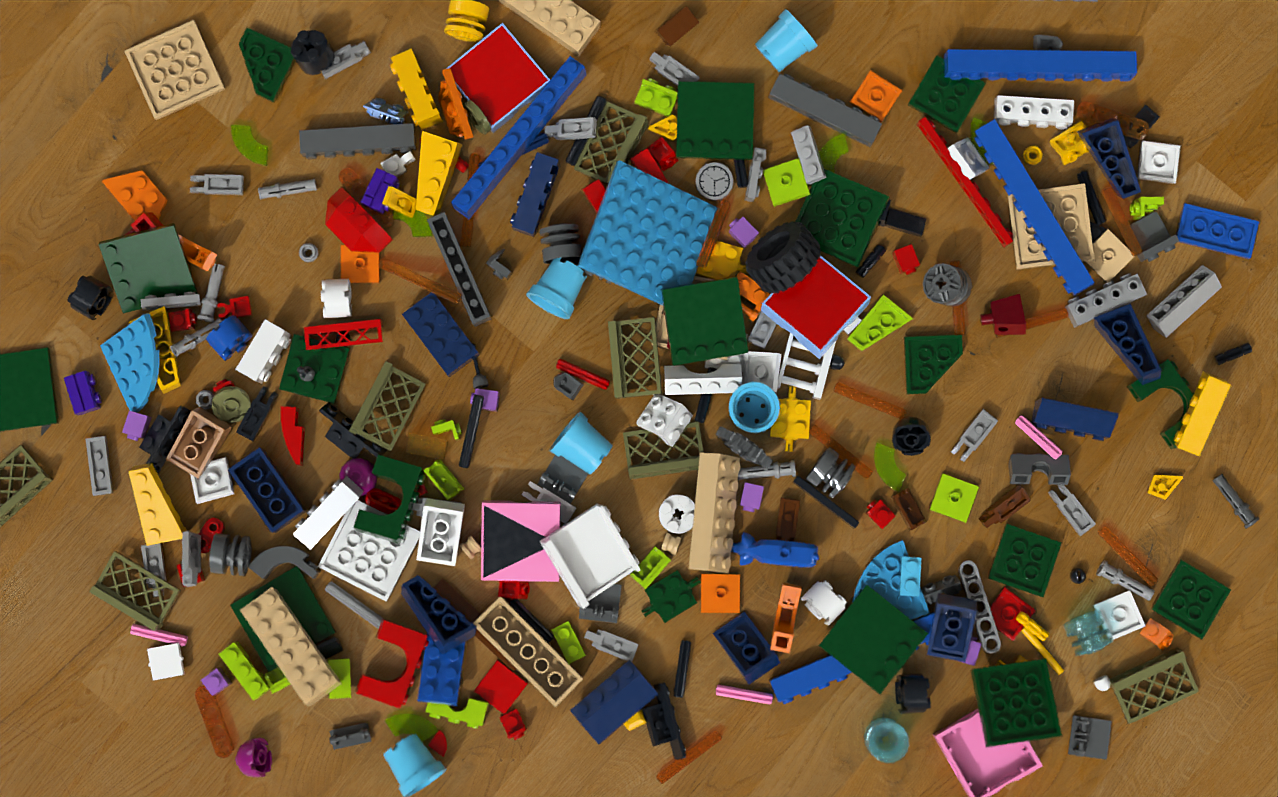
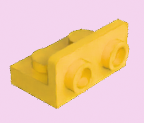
(1069, 144)

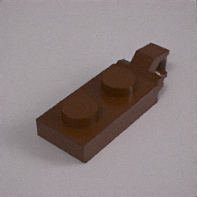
(1005, 506)
(787, 519)

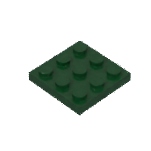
(945, 99)
(328, 368)
(1024, 560)
(1190, 599)

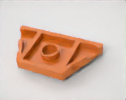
(452, 107)
(136, 194)

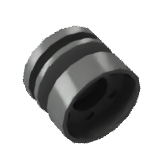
(560, 241)
(957, 285)
(831, 472)
(234, 554)

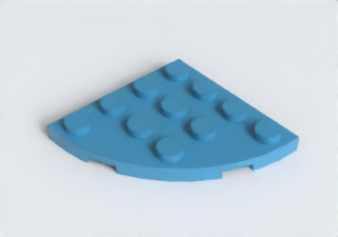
(134, 361)
(884, 577)

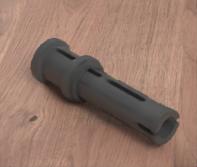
(1240, 508)

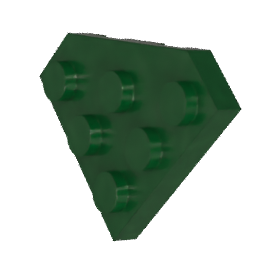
(266, 63)
(929, 359)

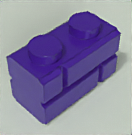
(377, 189)
(82, 392)

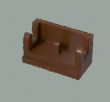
(677, 26)
(908, 509)

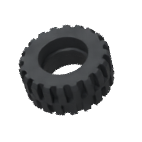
(783, 257)

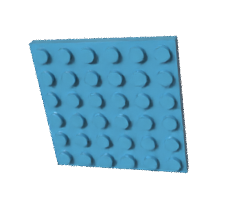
(646, 234)

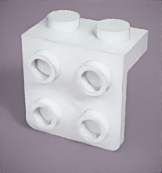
(665, 418)

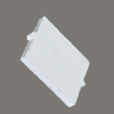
(166, 661)

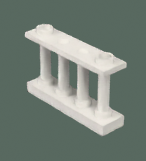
(819, 369)

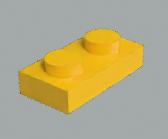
(400, 202)

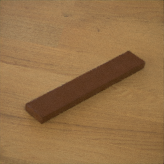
(471, 614)

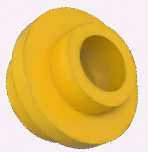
(1032, 149)

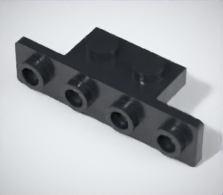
(163, 436)
(345, 440)
(662, 722)

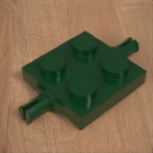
(671, 596)

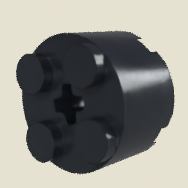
(312, 52)
(90, 297)
(912, 693)

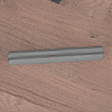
(354, 604)

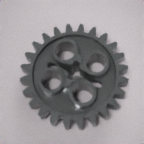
(744, 447)

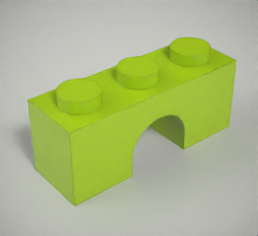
(240, 665)
(473, 714)

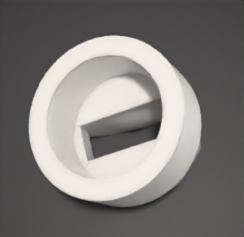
(1102, 683)

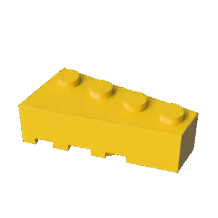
(416, 89)
(436, 169)
(168, 373)
(1201, 413)
(156, 512)

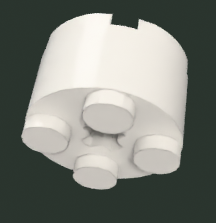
(336, 298)
(667, 510)
(824, 602)

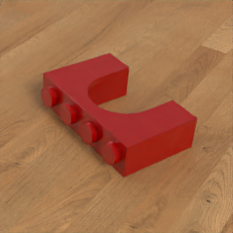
(642, 160)
(394, 691)

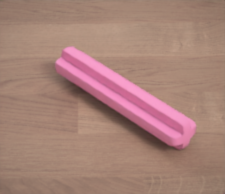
(1042, 440)
(160, 635)
(744, 694)

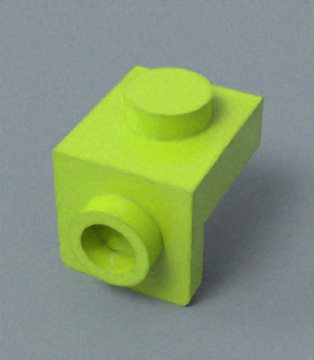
(443, 426)

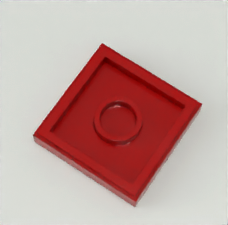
(1005, 610)
(500, 687)

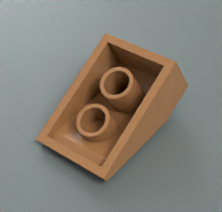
(198, 442)

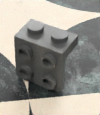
(1153, 237)

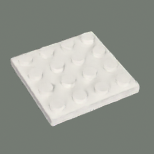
(366, 559)

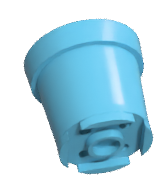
(785, 41)
(558, 288)
(752, 410)
(581, 444)
(413, 765)

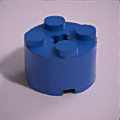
(229, 337)

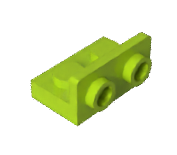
(656, 97)
(1144, 204)

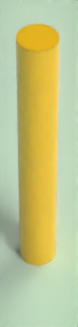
(1043, 651)

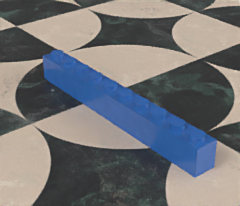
(1040, 64)
(519, 137)
(1034, 208)
(822, 672)

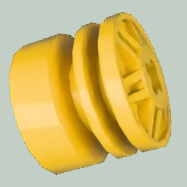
(467, 20)

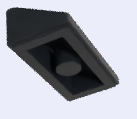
(905, 222)
(330, 647)

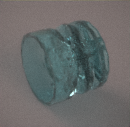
(1088, 633)
(890, 750)

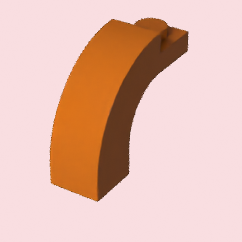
(198, 255)
(785, 618)

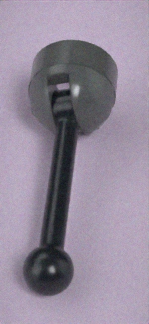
(303, 371)
(479, 380)

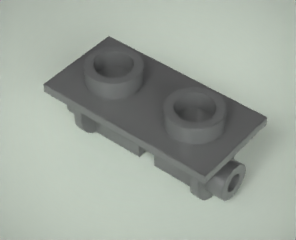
(949, 585)
(350, 736)

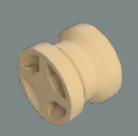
(670, 544)
(470, 547)

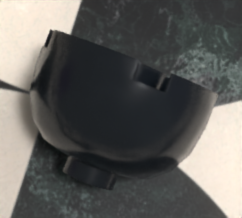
(911, 436)

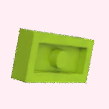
(568, 642)

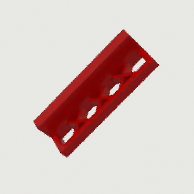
(350, 326)

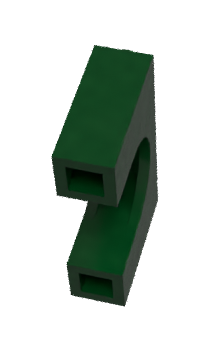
(1169, 379)
(393, 526)

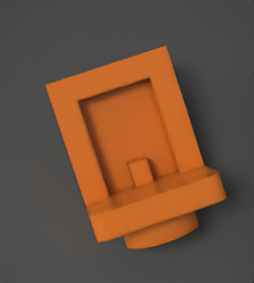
(1157, 634)

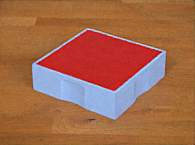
(498, 76)
(817, 307)

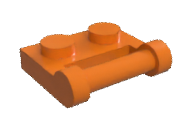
(751, 291)

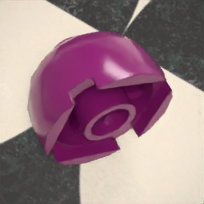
(360, 472)
(253, 758)

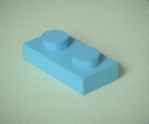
(910, 576)

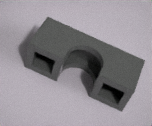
(1023, 465)

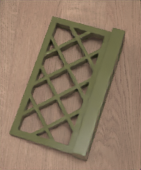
(627, 149)
(618, 358)
(371, 403)
(662, 467)
(28, 490)
(130, 607)
(1149, 669)

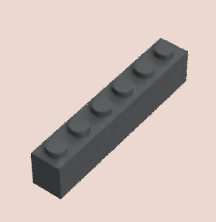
(825, 110)
(357, 140)
(459, 269)

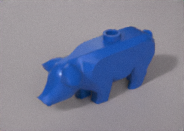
(775, 552)

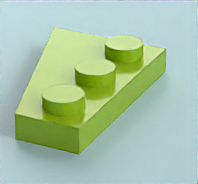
(878, 323)

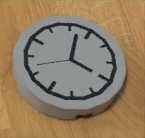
(714, 181)

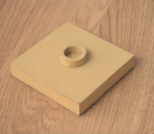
(1109, 256)

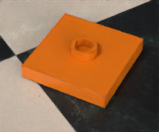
(875, 96)
(360, 266)
(720, 593)

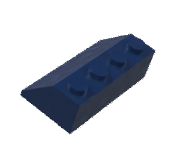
(1073, 418)
(614, 702)

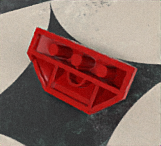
(354, 224)

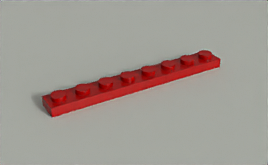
(970, 188)

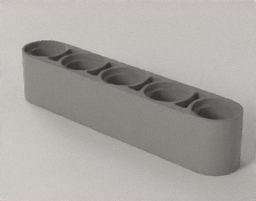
(980, 596)

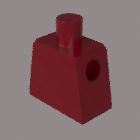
(1006, 316)

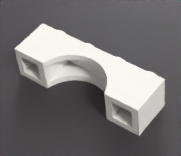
(682, 381)

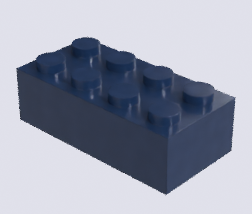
(440, 334)
(267, 490)

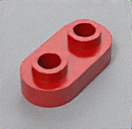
(382, 501)
(207, 534)

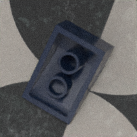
(952, 627)
(746, 648)

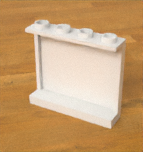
(590, 554)

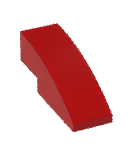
(293, 434)

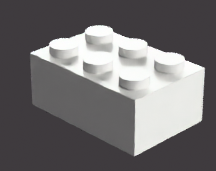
(264, 352)
(440, 531)

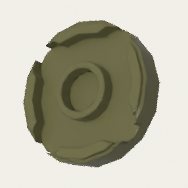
(477, 117)
(230, 404)

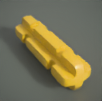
(1032, 626)

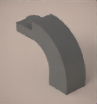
(273, 557)

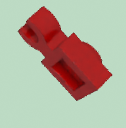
(238, 307)

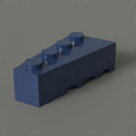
(1111, 154)
(535, 195)
(1128, 340)
(441, 621)

